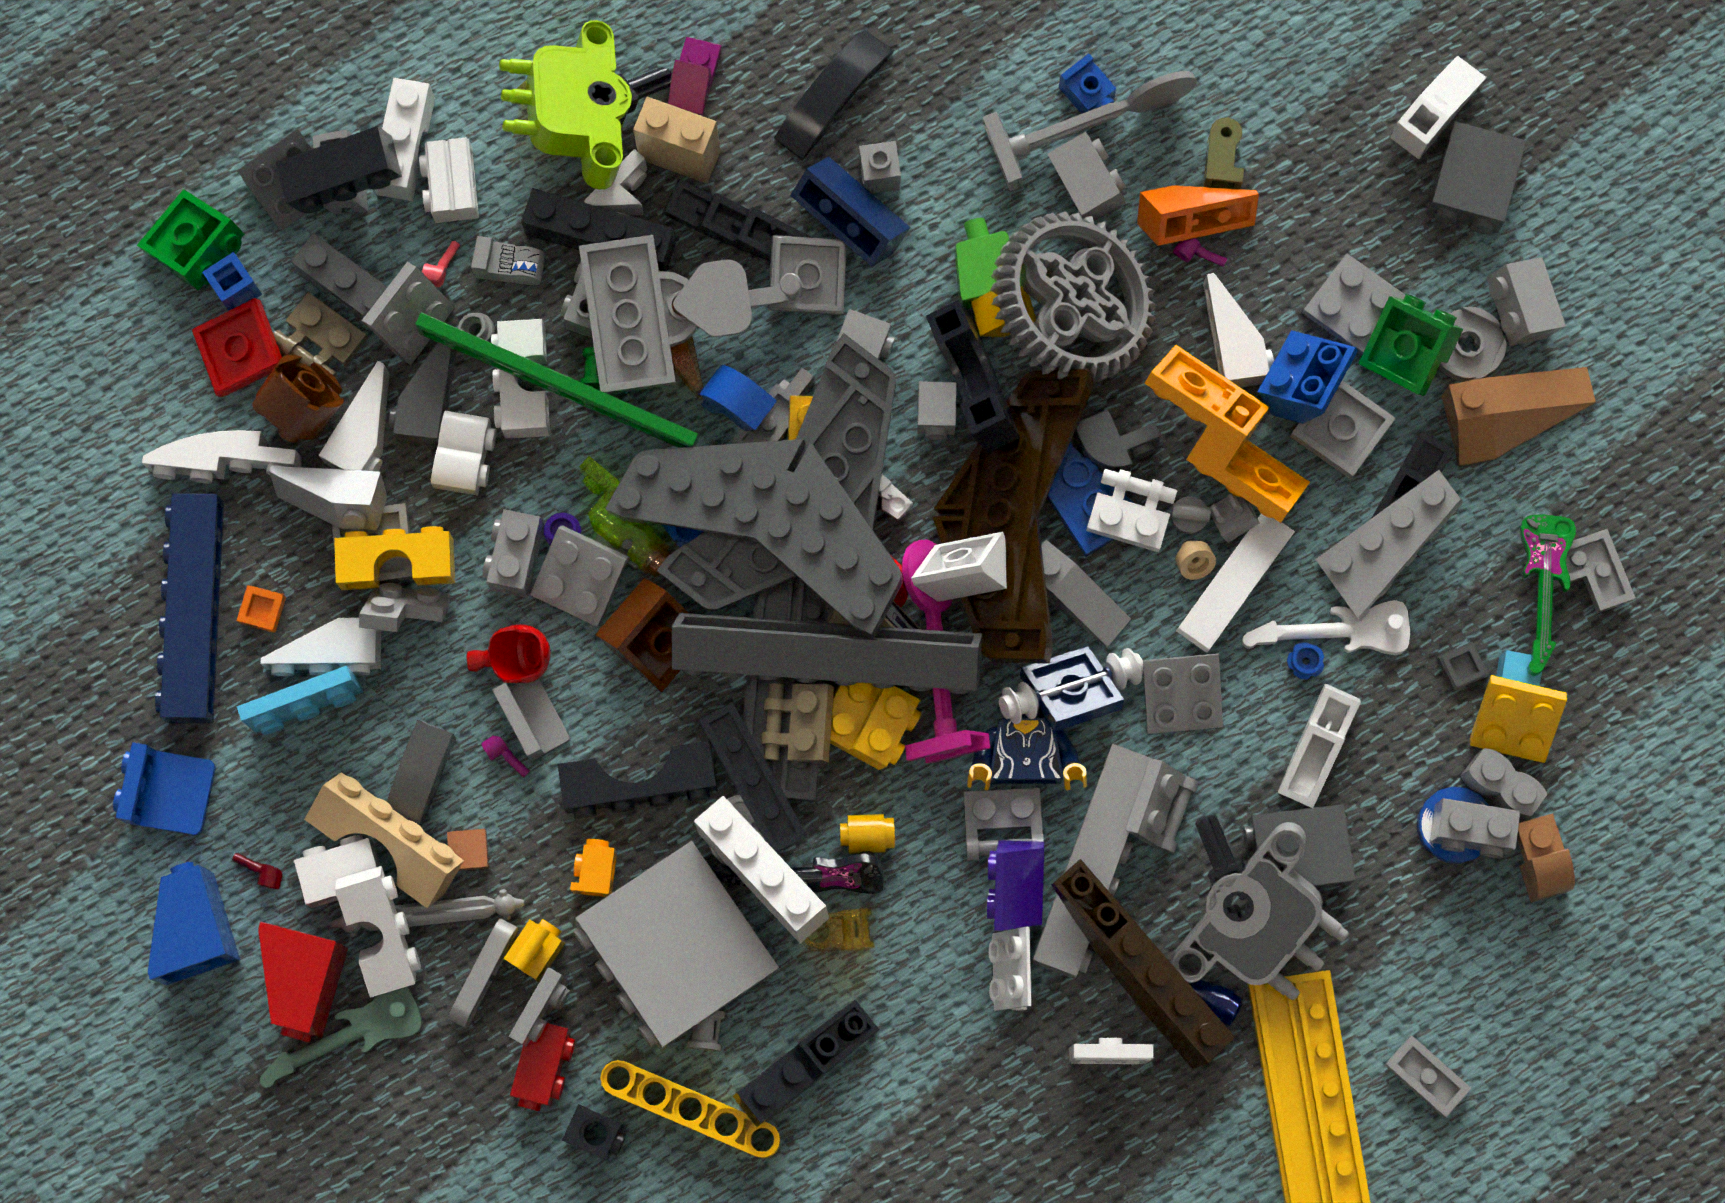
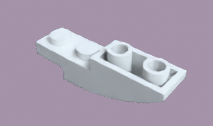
(208, 454)

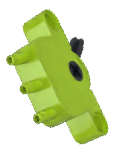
(579, 101)

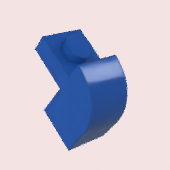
(737, 398)

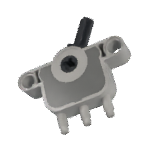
(1276, 917)

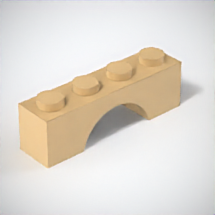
(421, 862)

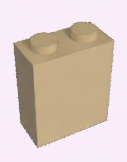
(677, 139)

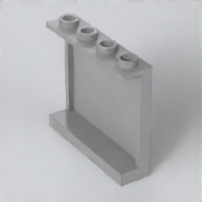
(674, 946)

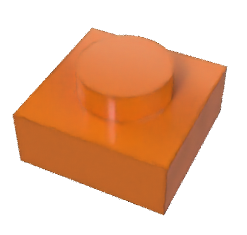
(261, 609)

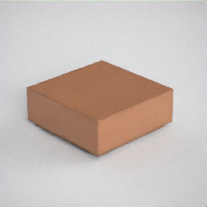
(471, 847)

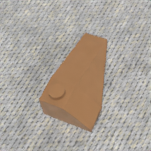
(1504, 411)

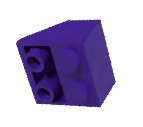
(1018, 884)

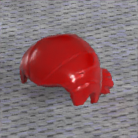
(514, 654)

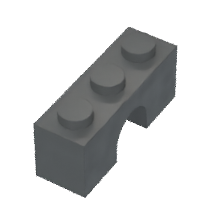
(337, 275)

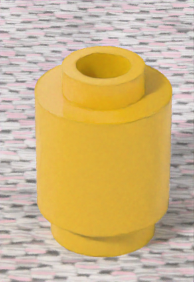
(867, 833)

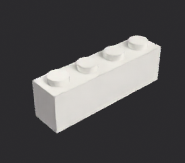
(761, 869)

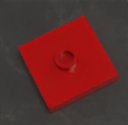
(237, 347)

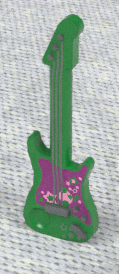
(1546, 544)

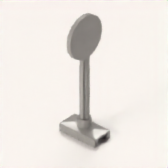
(1148, 97)

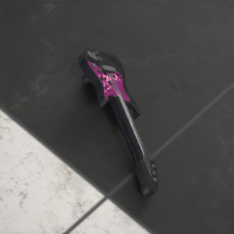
(853, 873)

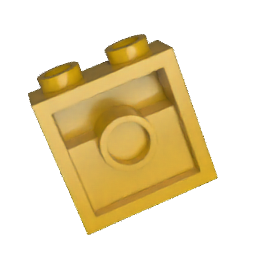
(872, 722)

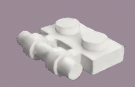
(1130, 521)

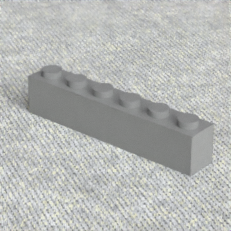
(1101, 847)

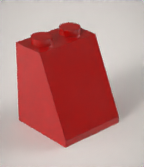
(299, 979)

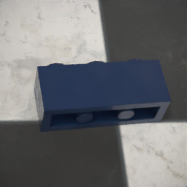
(850, 211)

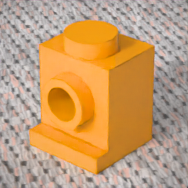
(595, 869)

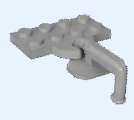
(634, 312)

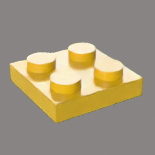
(1518, 719)

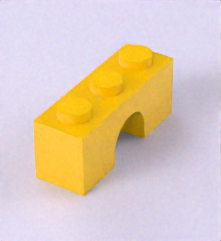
(362, 556)

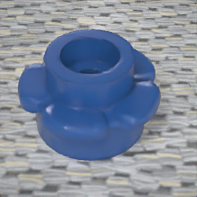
(1315, 657)

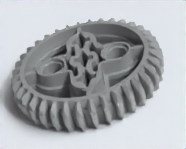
(1073, 296)

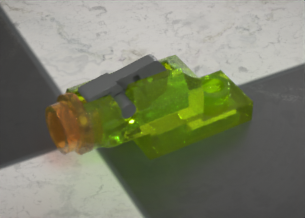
(629, 538)

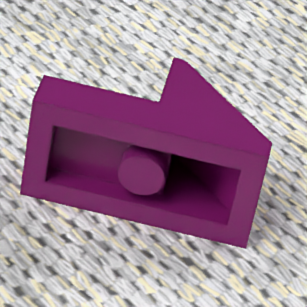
(694, 75)

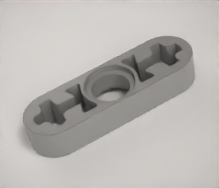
(478, 979)

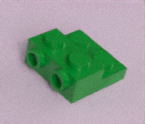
(191, 238)
(1410, 343)

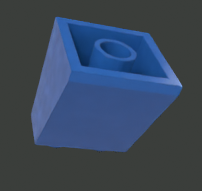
(189, 926)

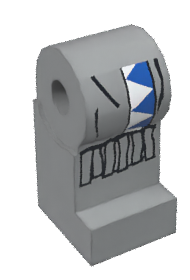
(507, 262)

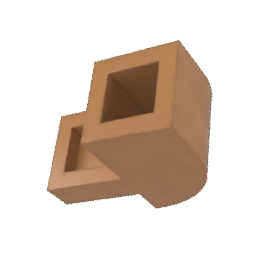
(1547, 864)

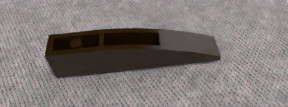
(1142, 968)

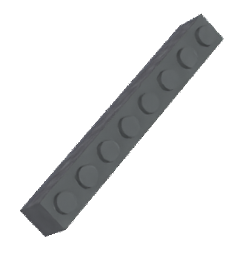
(826, 652)

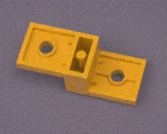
(1230, 422)

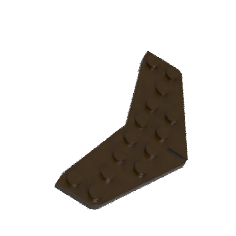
(1006, 495)

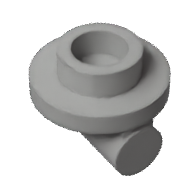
(1190, 515)

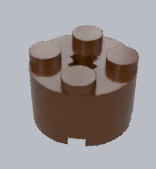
(298, 398)

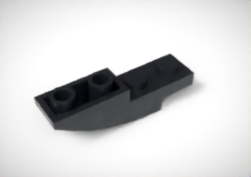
(806, 1063)

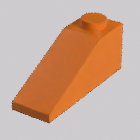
(1193, 212)

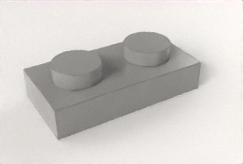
(1427, 1076)

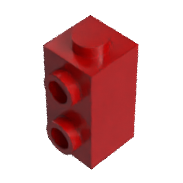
(539, 1068)

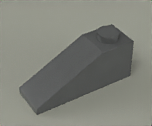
(425, 399)

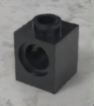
(578, 1127)

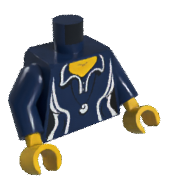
(1027, 755)

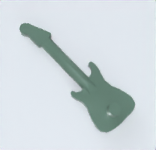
(386, 1017)

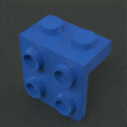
(164, 790)

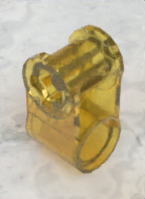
(842, 932)

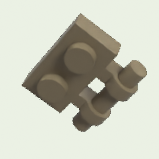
(325, 329)
(809, 723)

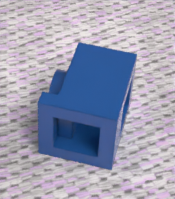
(1078, 75)
(231, 282)

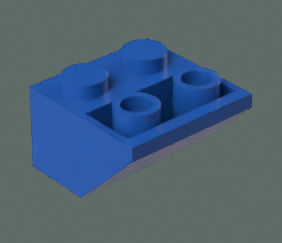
(1305, 376)

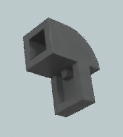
(1108, 450)

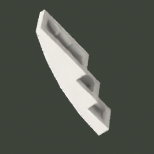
(1234, 582)

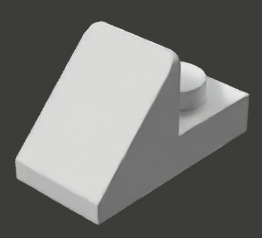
(617, 198)

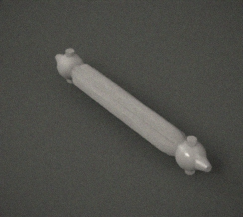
(446, 911)

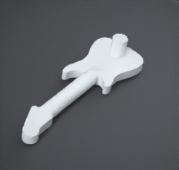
(1382, 630)

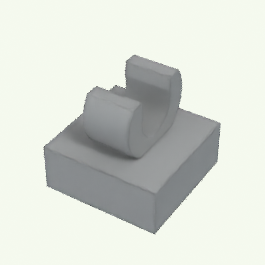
(1233, 516)

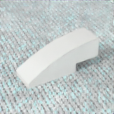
(1319, 745)

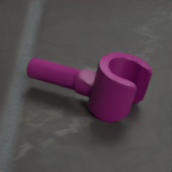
(1188, 248)
(496, 746)

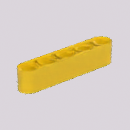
(671, 1105)

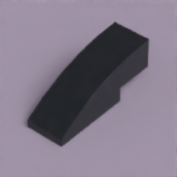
(1422, 461)

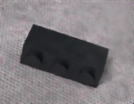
(339, 170)

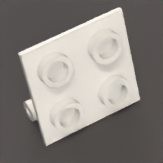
(1011, 969)

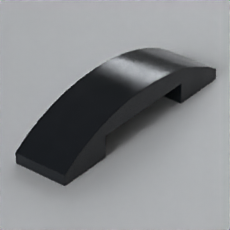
(831, 93)

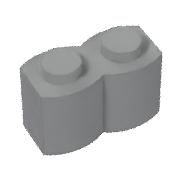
(1496, 779)

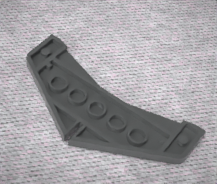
(849, 431)
(755, 496)

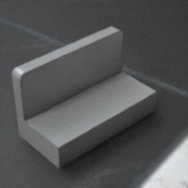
(532, 717)

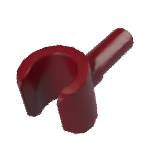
(269, 875)

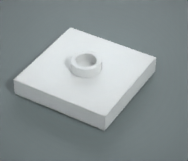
(1110, 1052)

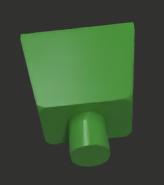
(976, 260)

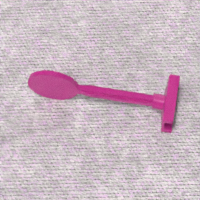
(947, 741)

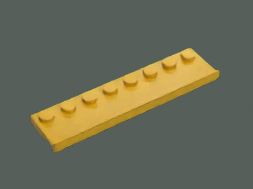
(1309, 1092)

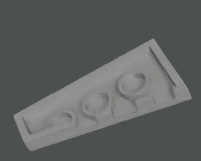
(1380, 549)

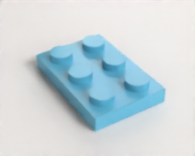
(300, 700)

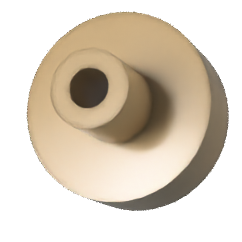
(1195, 560)

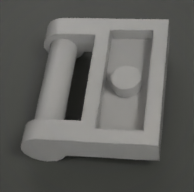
(1000, 811)
(1151, 815)

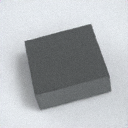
(1462, 666)

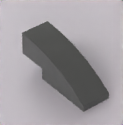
(420, 771)

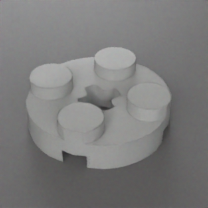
(1487, 338)

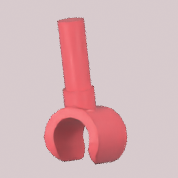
(437, 273)

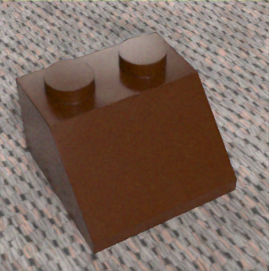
(643, 632)

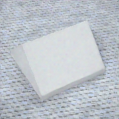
(963, 568)

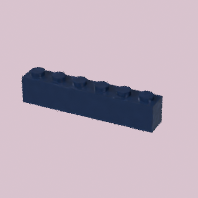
(191, 608)

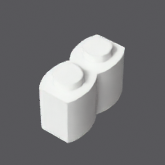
(462, 453)

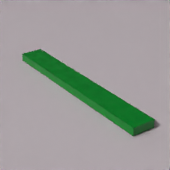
(555, 382)

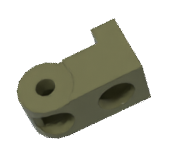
(1220, 155)

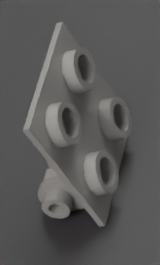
(1182, 693)

